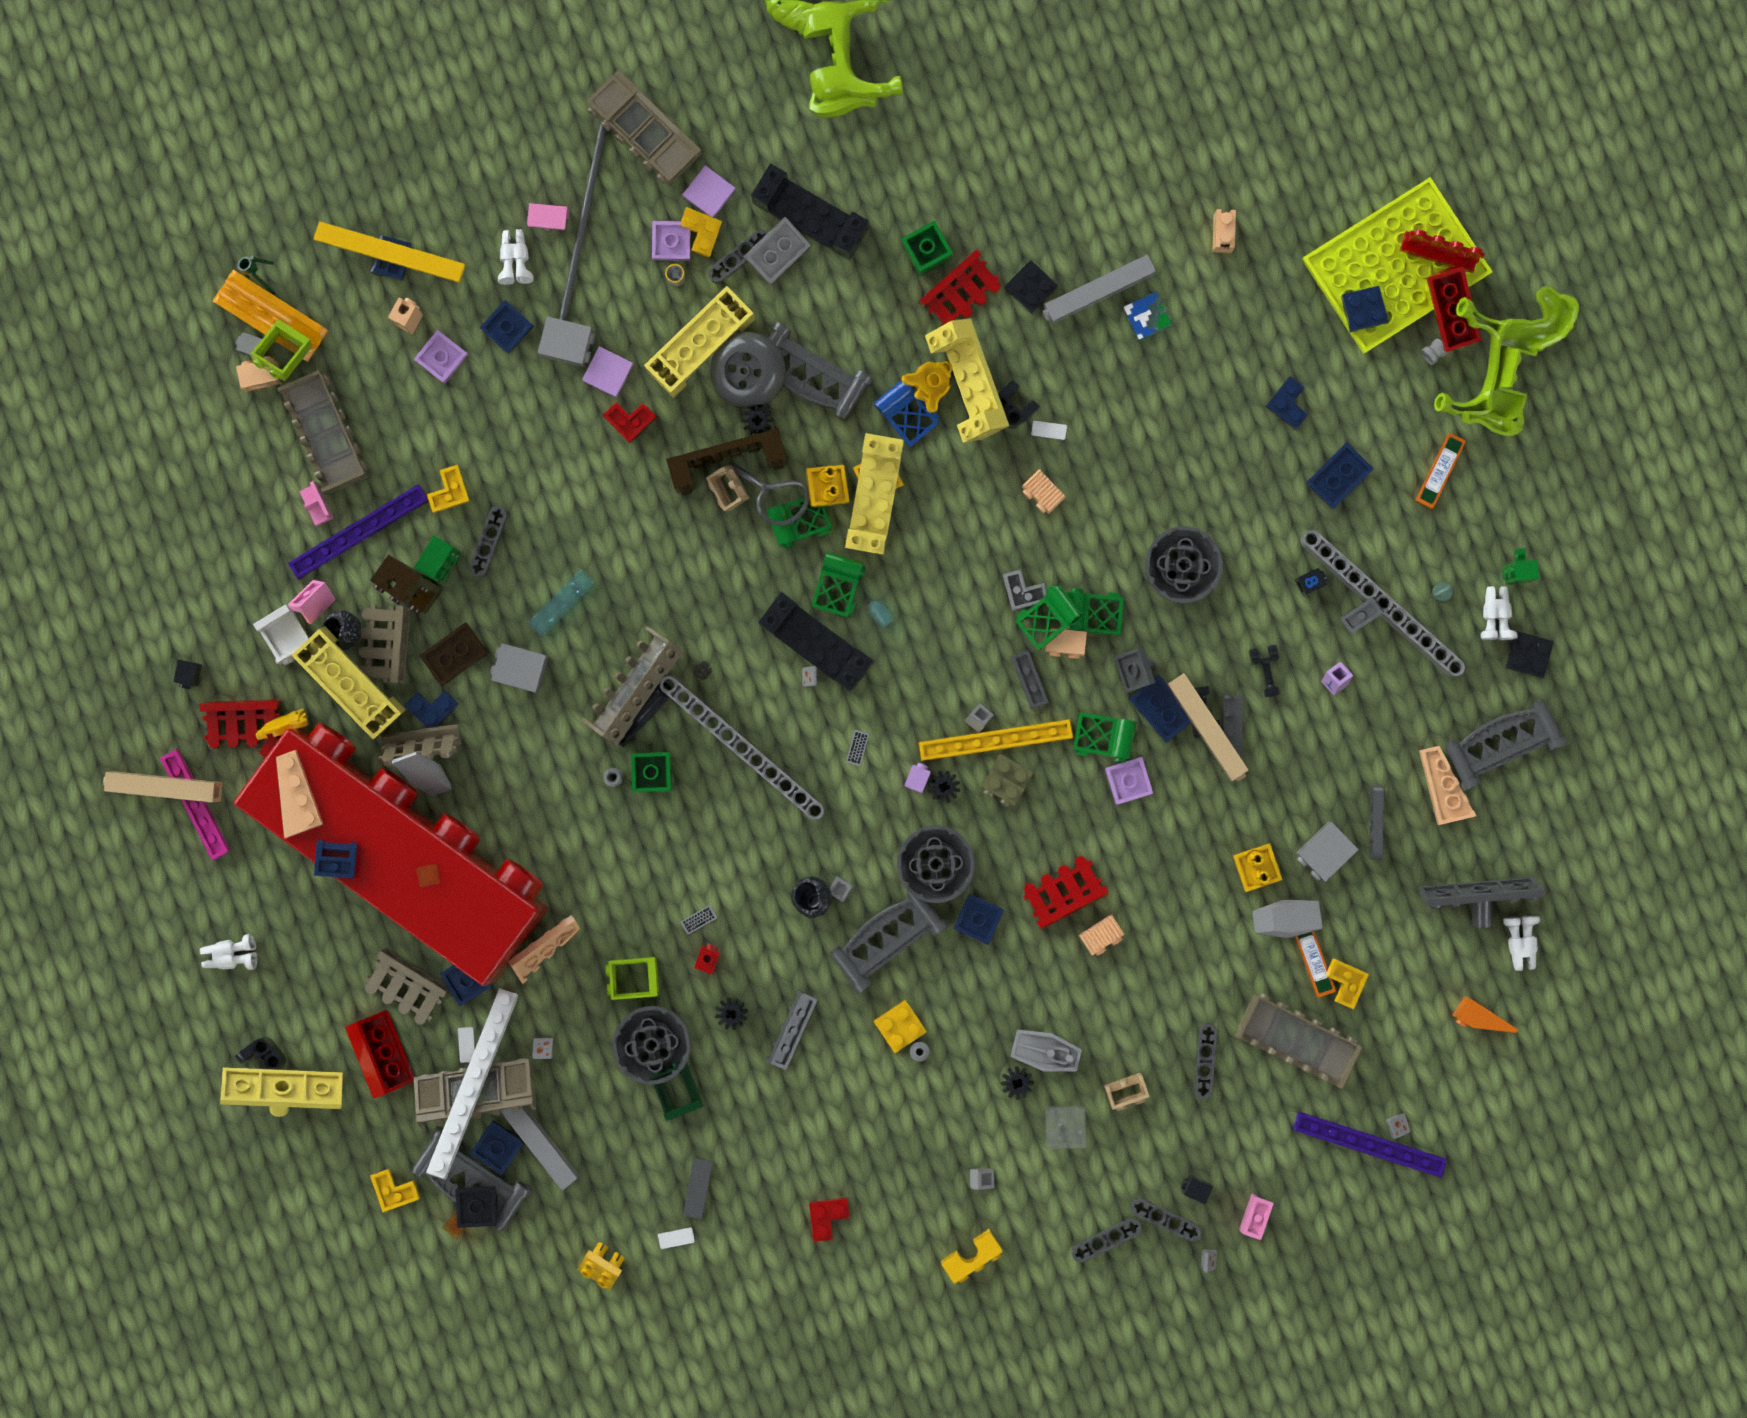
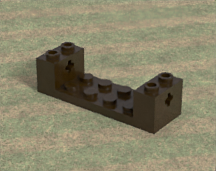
(680, 465)
(407, 583)

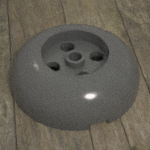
(764, 356)
(1183, 541)
(937, 887)
(628, 1048)

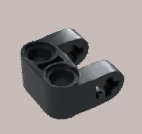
(1011, 409)
(264, 1056)

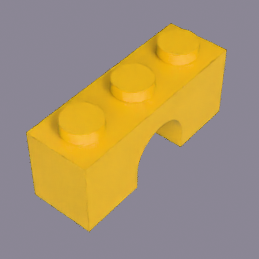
(960, 1268)

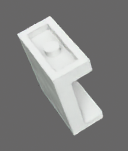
(282, 633)

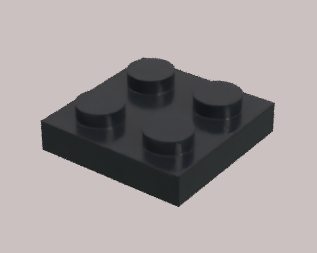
(1031, 286)
(1529, 654)
(476, 1206)

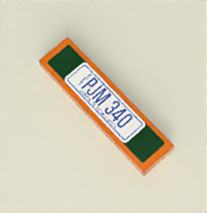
(1440, 471)
(1315, 964)

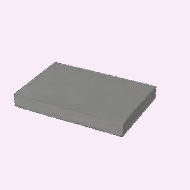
(777, 251)

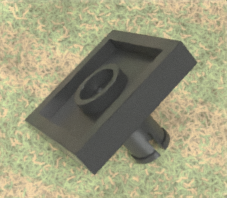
(1135, 669)

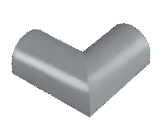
(1019, 594)

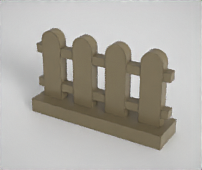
(395, 636)
(421, 739)
(404, 970)

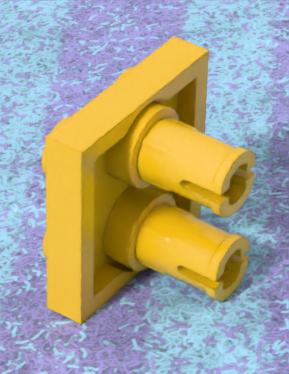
(827, 486)
(1257, 867)
(600, 1270)

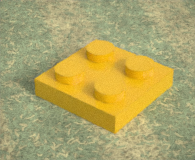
(900, 1026)

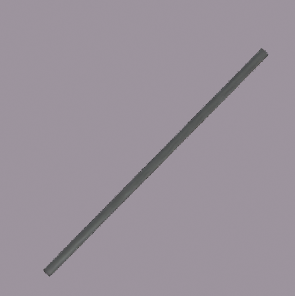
(582, 223)

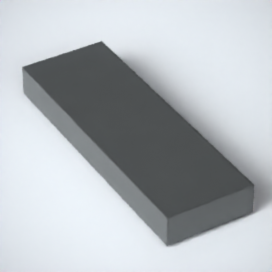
(1029, 679)
(697, 1188)

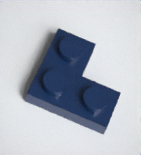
(1283, 405)
(431, 714)

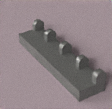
(1233, 721)
(792, 1030)

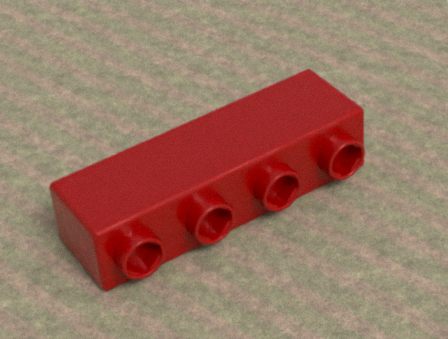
(470, 918)

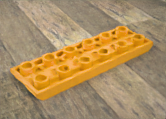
(263, 309)

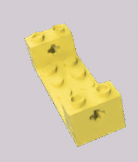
(699, 340)
(973, 379)
(875, 493)
(347, 683)

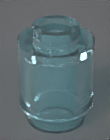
(880, 613)

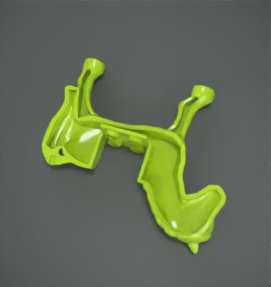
(835, 84)
(1509, 338)

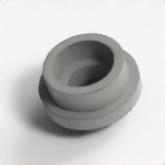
(608, 781)
(915, 1046)

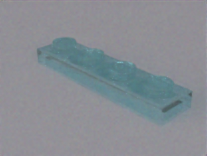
(561, 603)

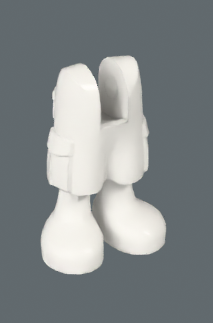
(514, 252)
(1500, 610)
(1522, 946)
(224, 957)

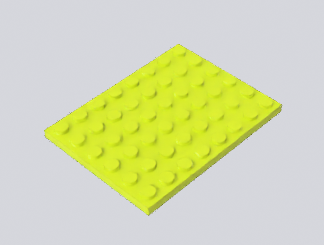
(1371, 257)

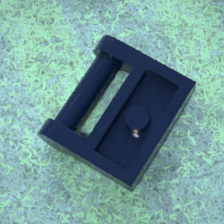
(391, 270)
(336, 866)

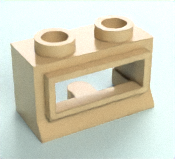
(717, 486)
(1137, 1098)

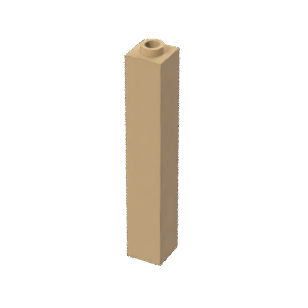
(1208, 728)
(162, 786)

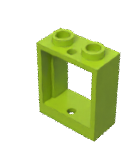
(288, 333)
(612, 989)

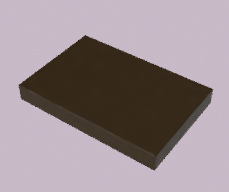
(454, 654)

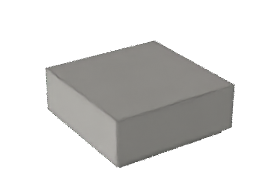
(840, 889)

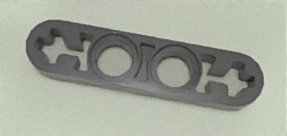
(735, 253)
(486, 541)
(1376, 822)
(1208, 1061)
(1166, 1217)
(1105, 1237)

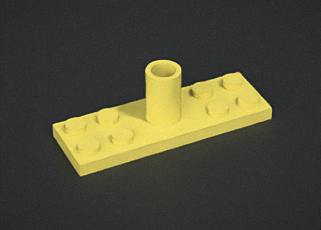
(281, 1089)

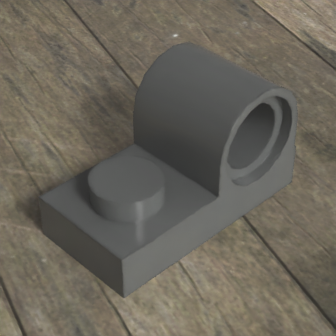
(1362, 615)

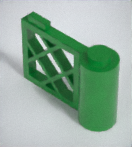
(788, 533)
(844, 569)
(1082, 601)
(1060, 605)
(1120, 740)

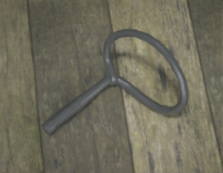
(764, 489)

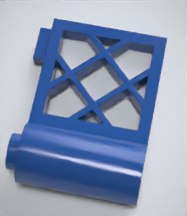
(895, 400)

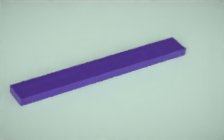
(358, 532)
(1369, 1144)

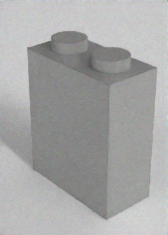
(566, 342)
(519, 668)
(1326, 852)

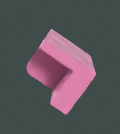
(547, 216)
(316, 504)
(312, 600)
(1256, 1217)

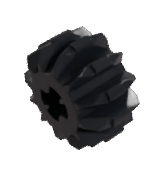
(761, 415)
(940, 781)
(731, 1020)
(1015, 1076)

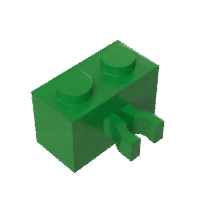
(1520, 570)

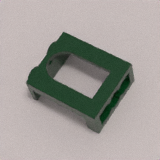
(669, 1111)

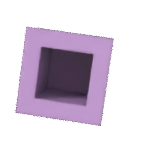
(1337, 678)
(917, 777)

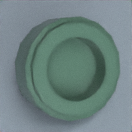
(1442, 591)

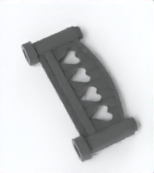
(849, 386)
(1544, 733)
(859, 970)
(509, 1196)

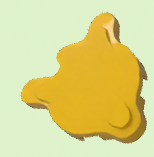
(931, 382)
(278, 726)

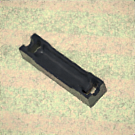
(649, 709)

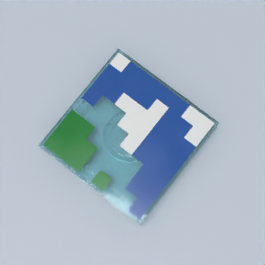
(1147, 316)

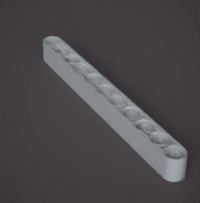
(1391, 606)
(732, 744)

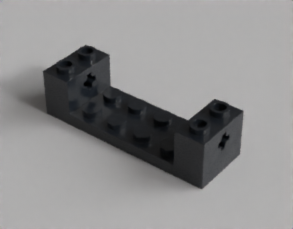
(809, 213)
(815, 642)

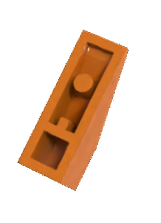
(1476, 1016)

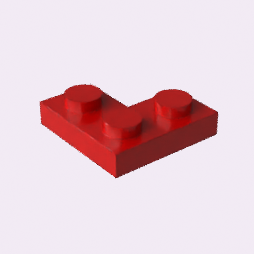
(629, 425)
(823, 1212)

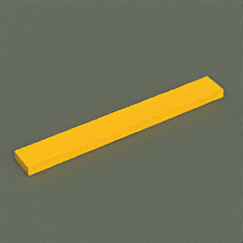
(389, 252)
(995, 740)

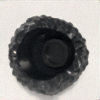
(344, 627)
(811, 897)

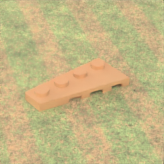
(1445, 792)
(296, 797)
(544, 947)

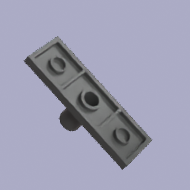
(1480, 895)

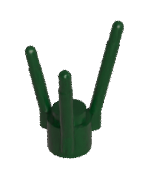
(249, 267)

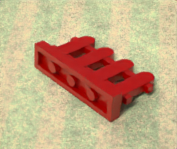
(1440, 251)
(964, 280)
(232, 720)
(1059, 902)

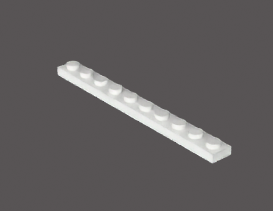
(472, 1084)

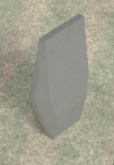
(423, 773)
(1287, 918)
(1045, 1051)

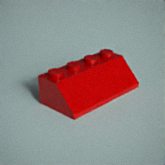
(1446, 291)
(380, 1054)

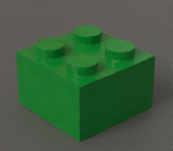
(926, 248)
(437, 559)
(651, 772)

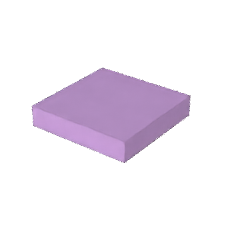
(708, 192)
(670, 241)
(441, 356)
(607, 372)
(1128, 780)

